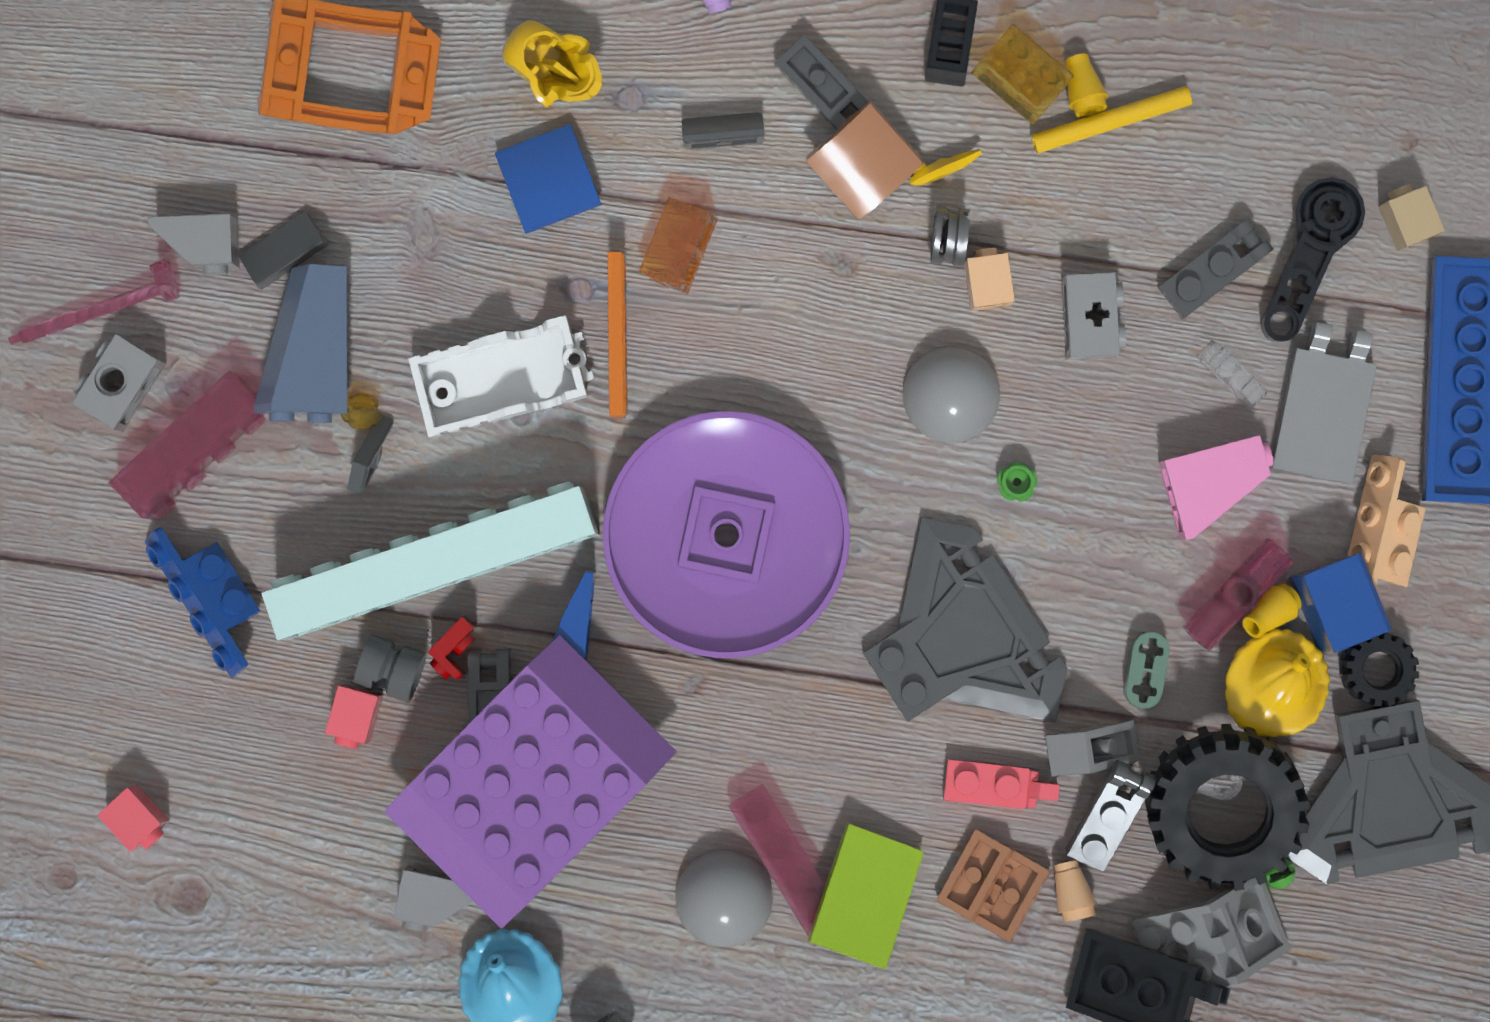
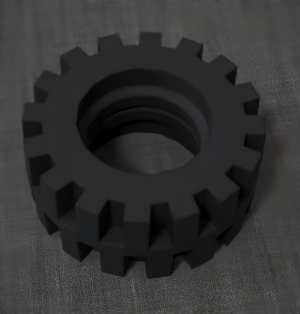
(1403, 678)

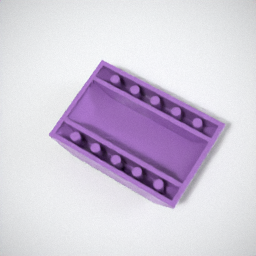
(530, 781)

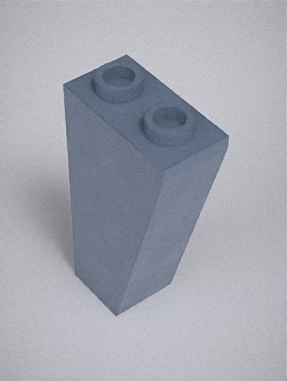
(308, 349)

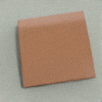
(864, 160)
(993, 885)

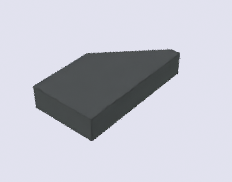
(368, 456)

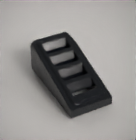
(948, 66)

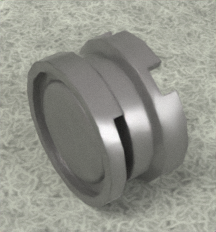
(954, 238)

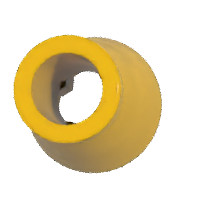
(1085, 90)
(1274, 609)

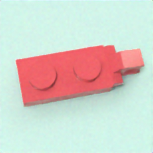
(995, 785)

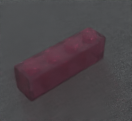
(188, 447)

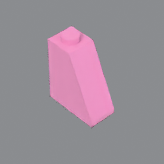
(1213, 481)

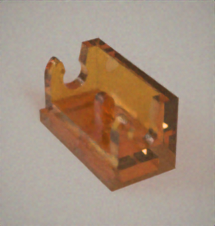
(678, 245)

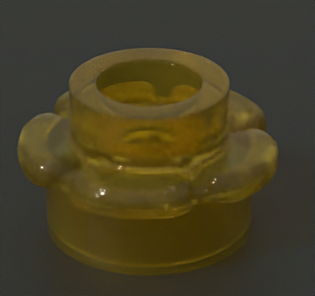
(362, 411)

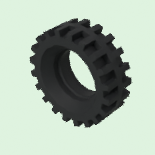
(1219, 755)

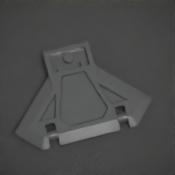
(965, 635)
(1392, 799)

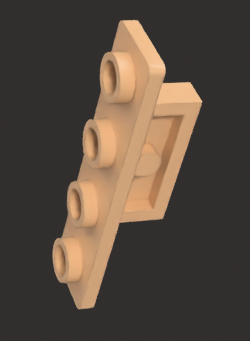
(1386, 526)

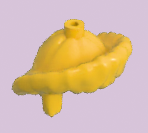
(1277, 684)

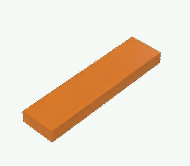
(617, 335)

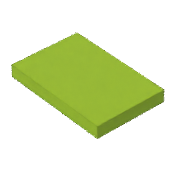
(865, 896)

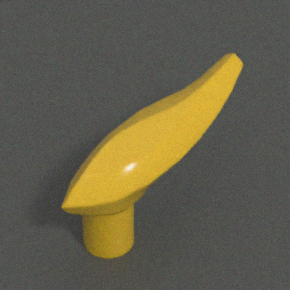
(943, 167)

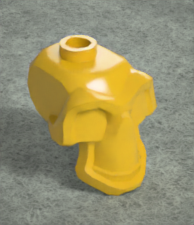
(552, 63)

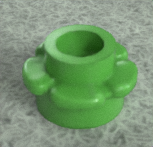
(1024, 490)

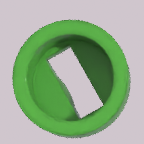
(1283, 881)

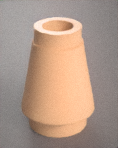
(1073, 892)

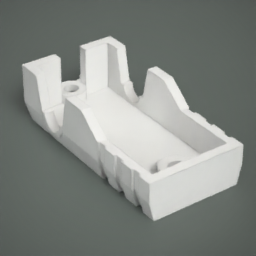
(500, 377)

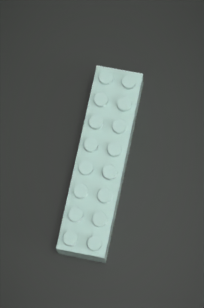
(428, 564)

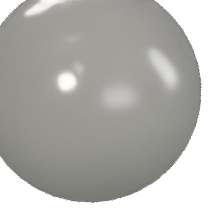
(951, 394)
(724, 898)

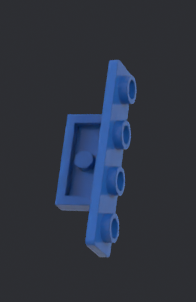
(210, 594)

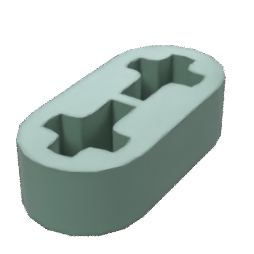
(1156, 671)

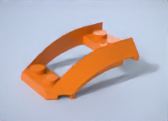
(289, 54)

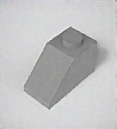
(202, 240)
(1092, 748)
(427, 898)

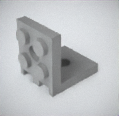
(1219, 934)

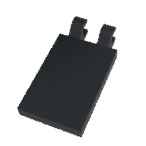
(1136, 984)

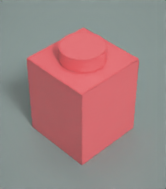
(353, 716)
(134, 819)

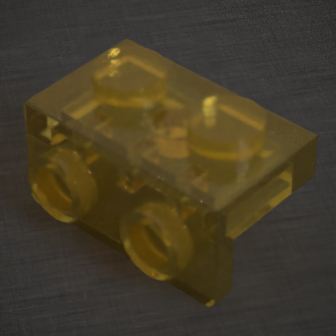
(1023, 74)

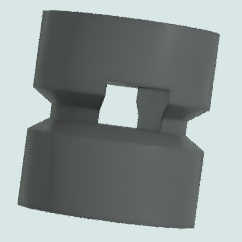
(390, 668)

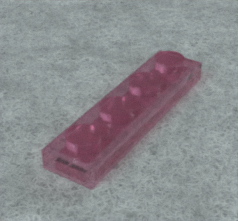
(780, 853)

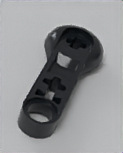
(1314, 247)

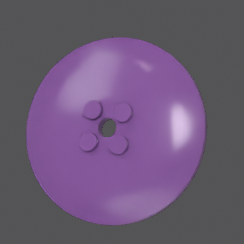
(712, 474)

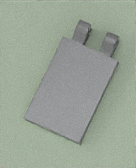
(1325, 408)

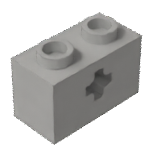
(1079, 295)

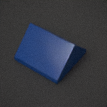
(1340, 604)

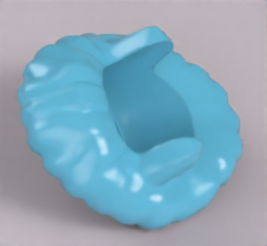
(509, 979)

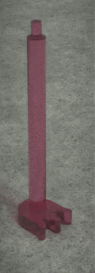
(164, 285)

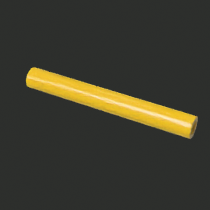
(1111, 119)

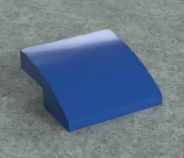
(548, 178)

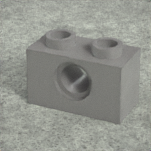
(139, 373)

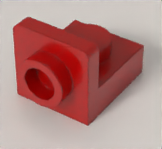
(455, 640)

